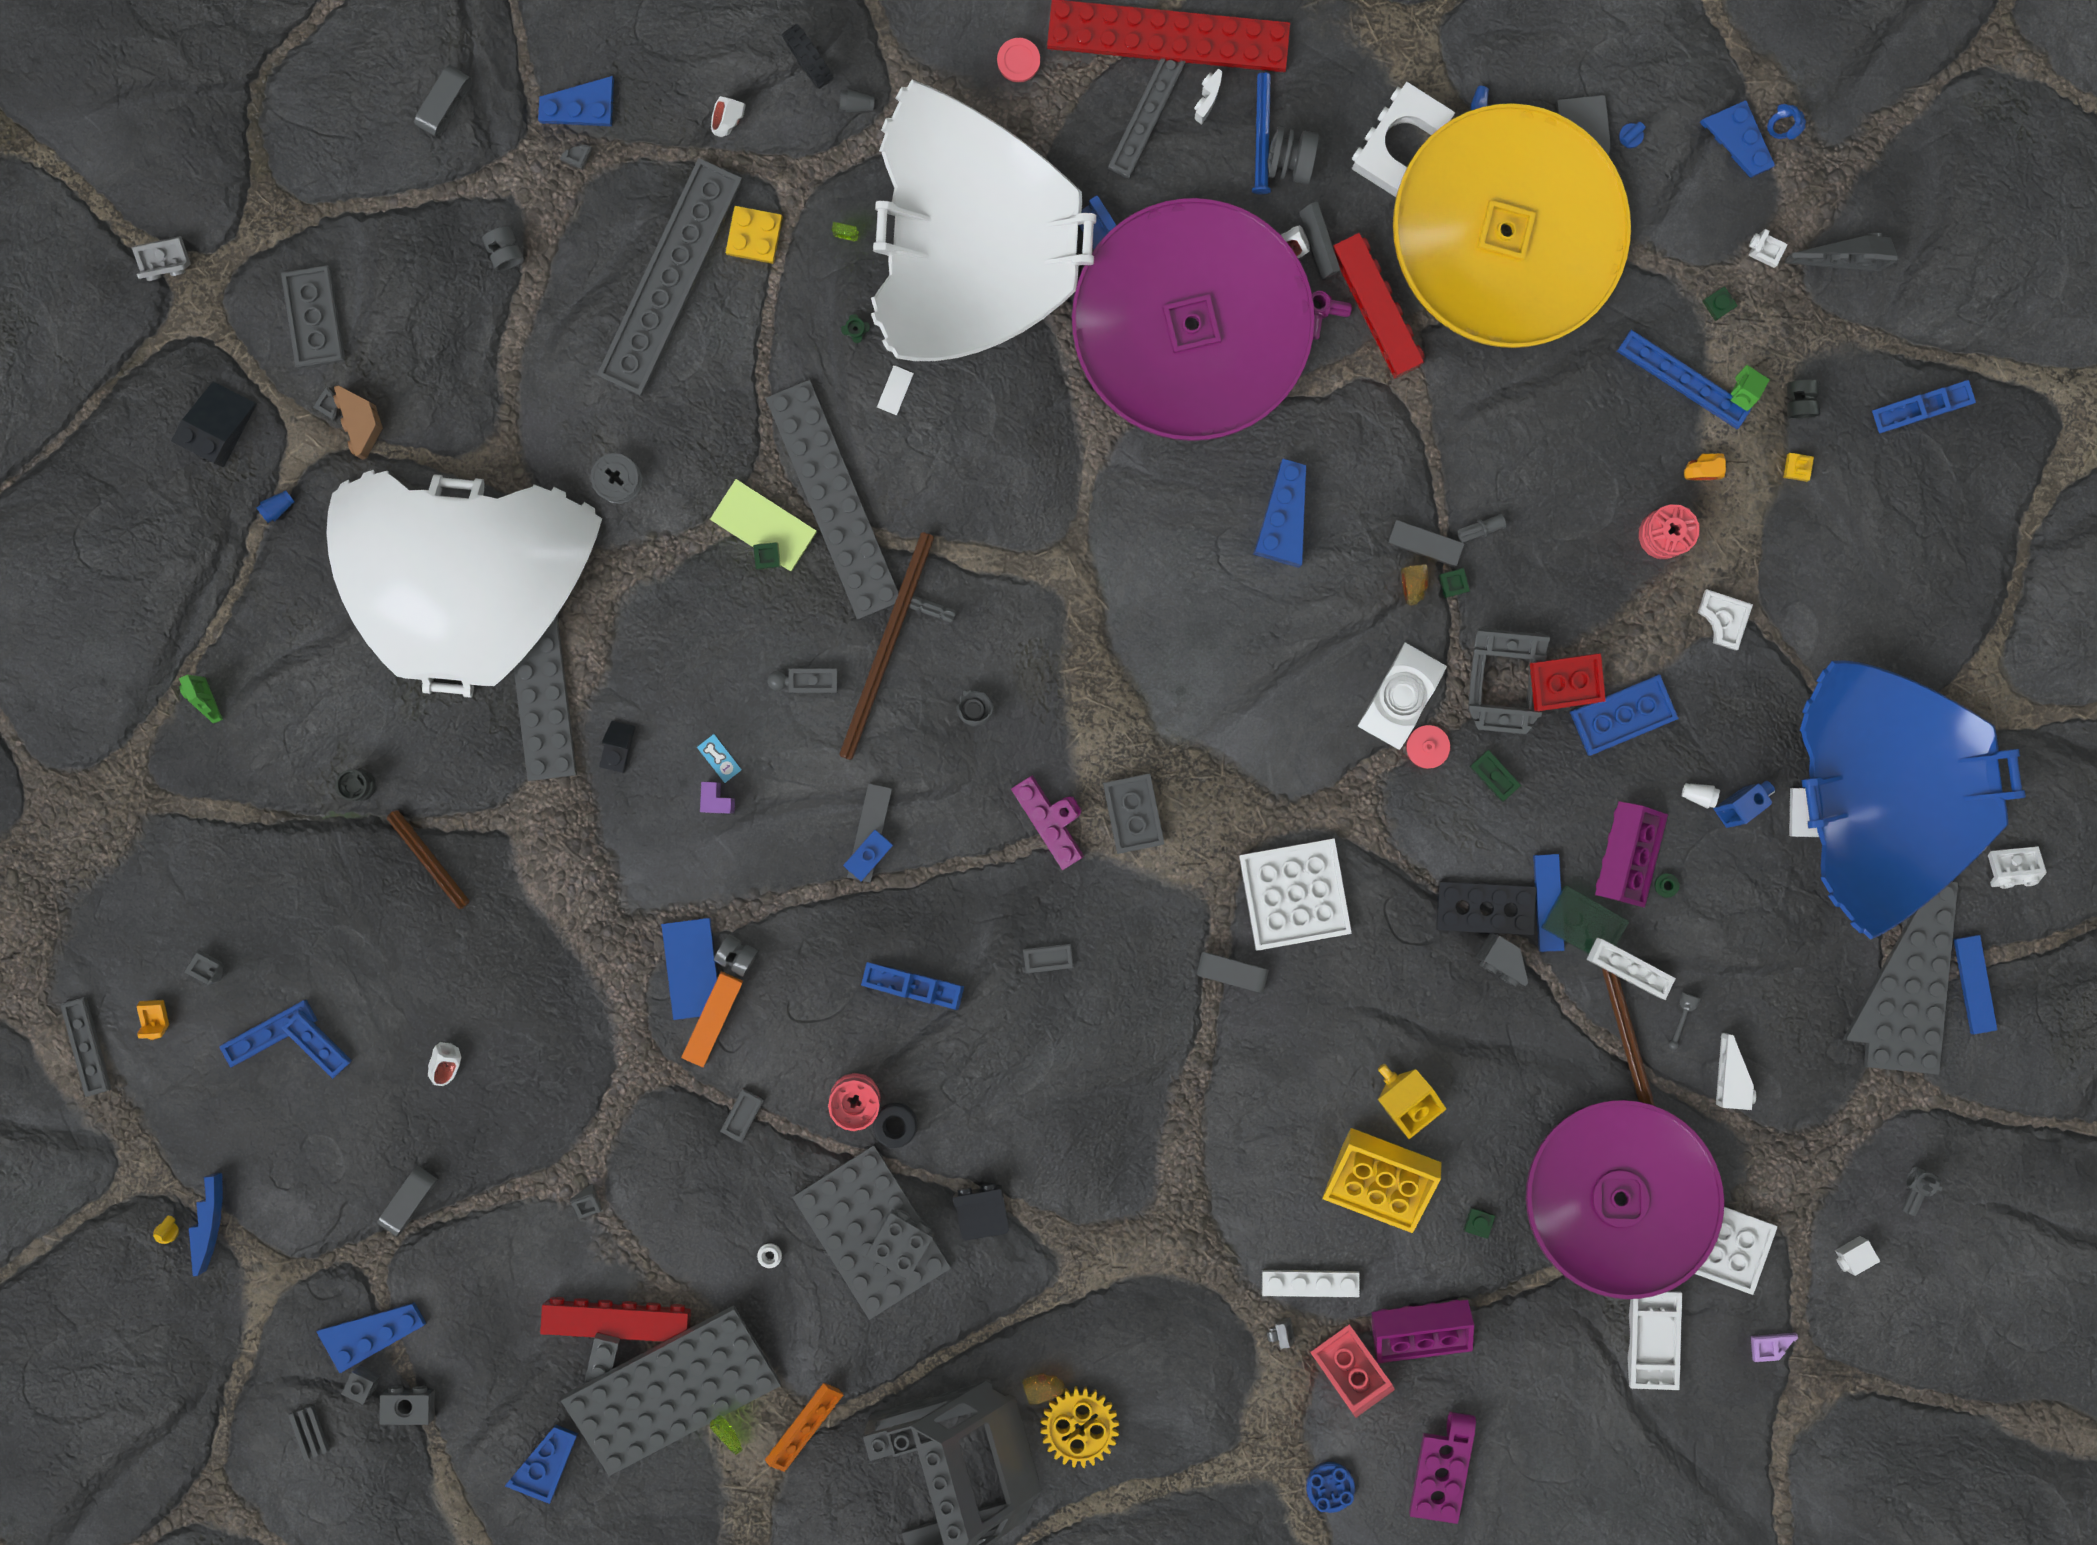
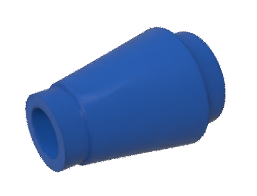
(275, 506)

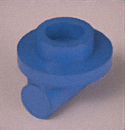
(1632, 134)

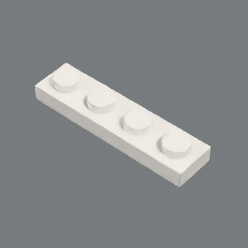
(1631, 968)
(1310, 1283)

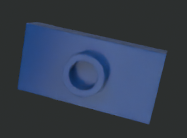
(868, 855)

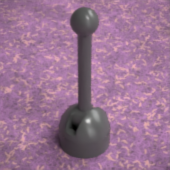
(1687, 1003)

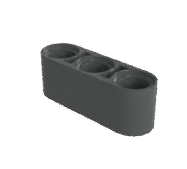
(443, 101)
(1232, 972)
(407, 1201)

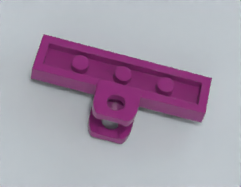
(1050, 820)

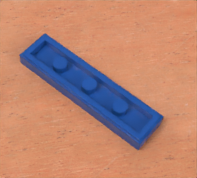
(1547, 891)
(1975, 984)
(262, 1035)

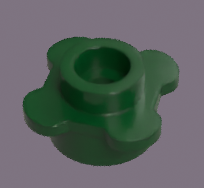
(853, 322)

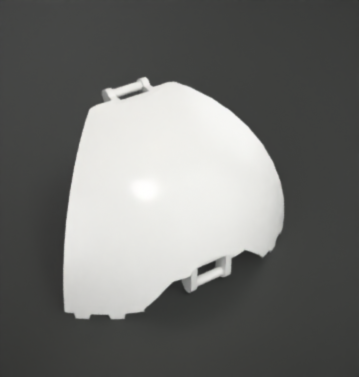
(976, 232)
(454, 579)

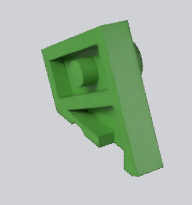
(200, 696)

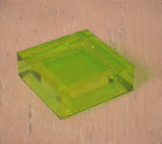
(845, 231)

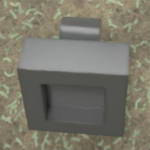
(1283, 1333)

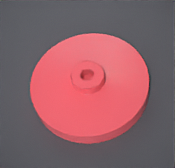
(1018, 60)
(1428, 746)

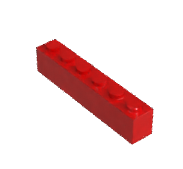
(1377, 305)
(615, 1320)

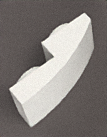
(1210, 92)

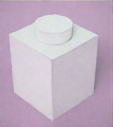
(1856, 1256)

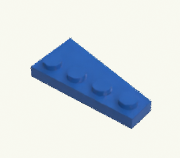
(360, 1338)

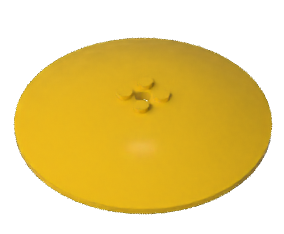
(1564, 217)

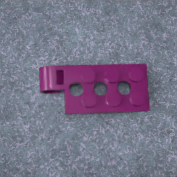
(1460, 1436)

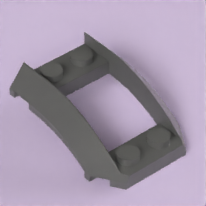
(1504, 644)

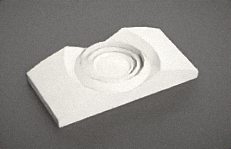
(1402, 696)
(1655, 1341)

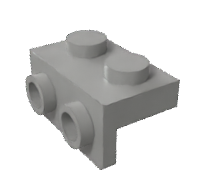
(161, 258)

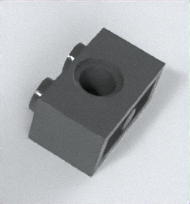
(394, 1413)

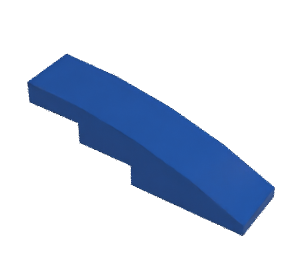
(1923, 406)
(912, 985)
(205, 1232)

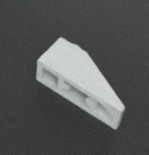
(1734, 1081)

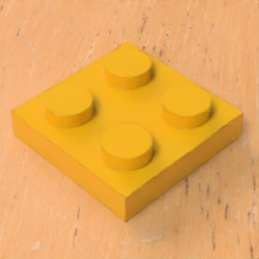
(754, 234)

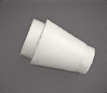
(1701, 794)

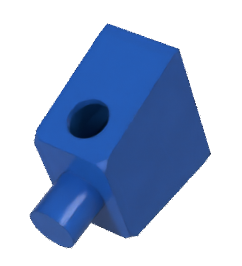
(1745, 804)

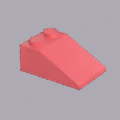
(1352, 1371)

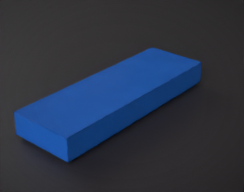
(316, 1044)

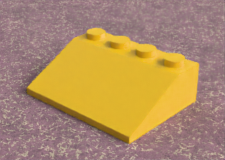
(1382, 1180)

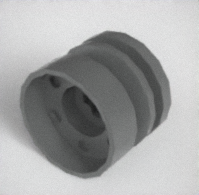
(1293, 155)

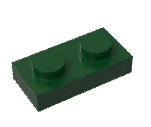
(1495, 775)

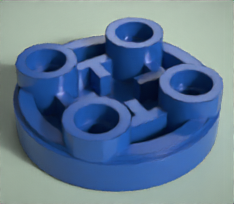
(1330, 1487)

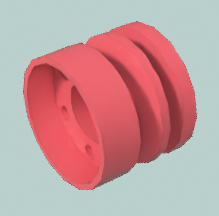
(1655, 535)
(857, 1115)

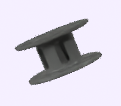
(627, 472)

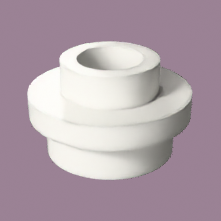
(769, 1263)

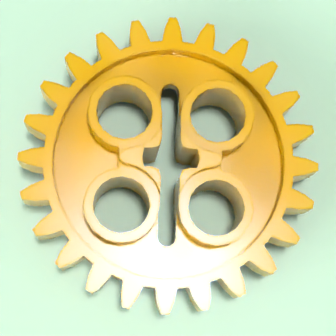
(1093, 1443)

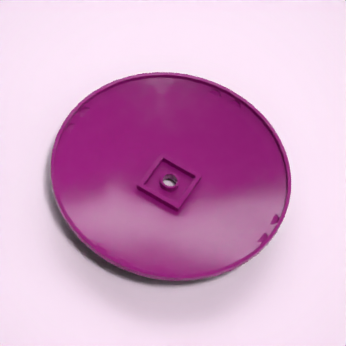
(1203, 265)

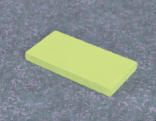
(763, 522)

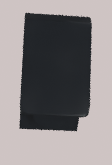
(617, 746)

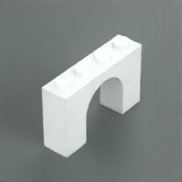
(1410, 107)

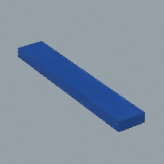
(1682, 378)

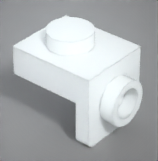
(1766, 248)

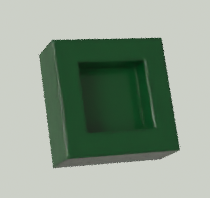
(1719, 303)
(767, 556)
(1454, 583)
(1479, 1223)

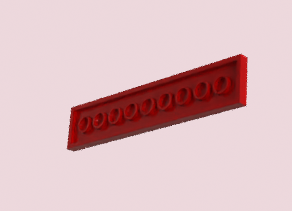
(1168, 35)

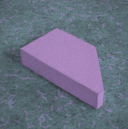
(1771, 1346)

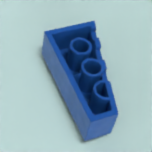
(1283, 521)

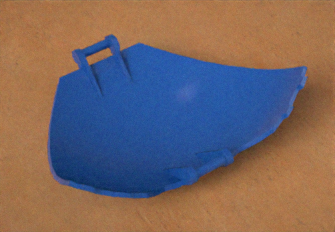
(1898, 790)

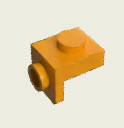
(152, 1019)

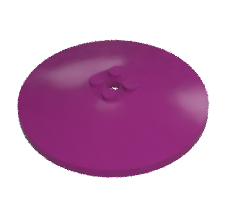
(1669, 1210)

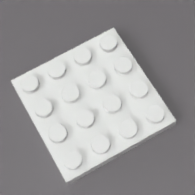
(1295, 894)

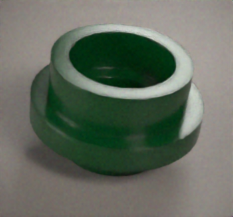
(1659, 885)

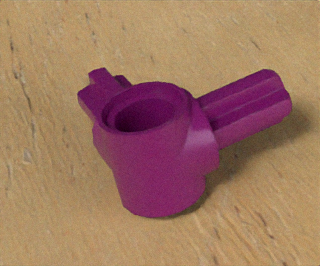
(1327, 307)

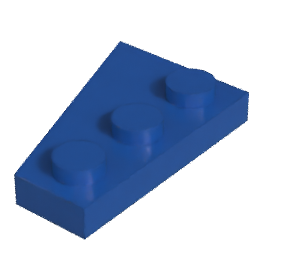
(579, 105)
(1741, 137)
(545, 1466)

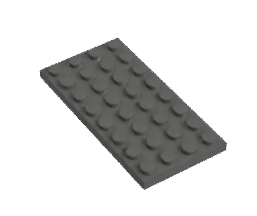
(670, 1390)

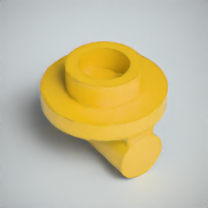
(166, 1231)

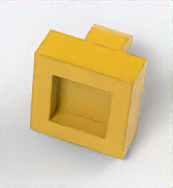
(1798, 467)

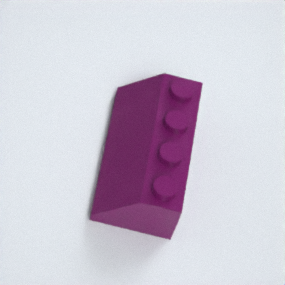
(1631, 854)
(1422, 1331)

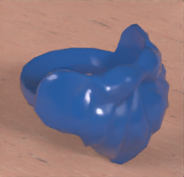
(1786, 111)

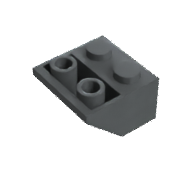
(1503, 957)

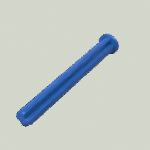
(1262, 134)

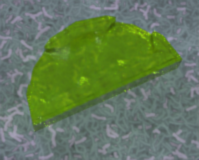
(726, 1434)

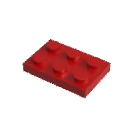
(1567, 682)

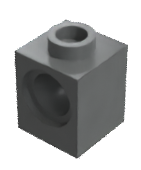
(361, 1384)

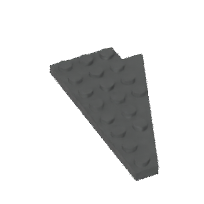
(1908, 999)

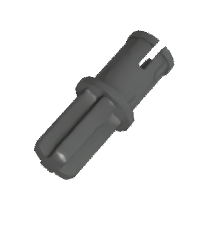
(1481, 528)

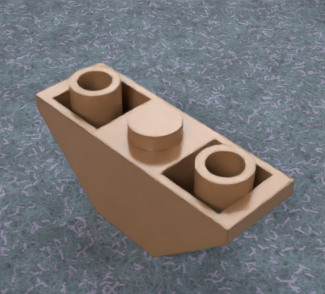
(359, 420)

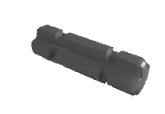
(932, 609)

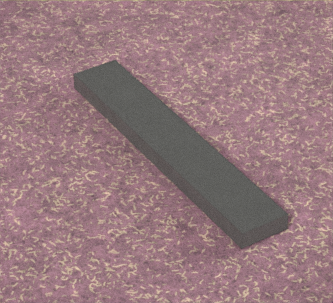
(1145, 117)

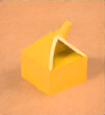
(1409, 1100)

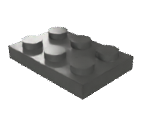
(1133, 813)

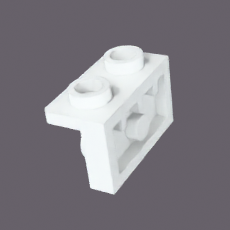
(2016, 867)

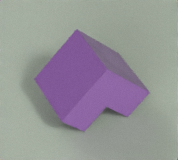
(711, 799)

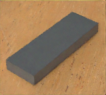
(1319, 240)
(1425, 543)

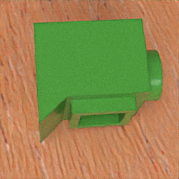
(1748, 387)

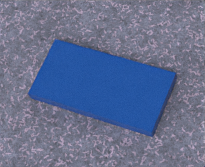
(1624, 715)
(689, 965)

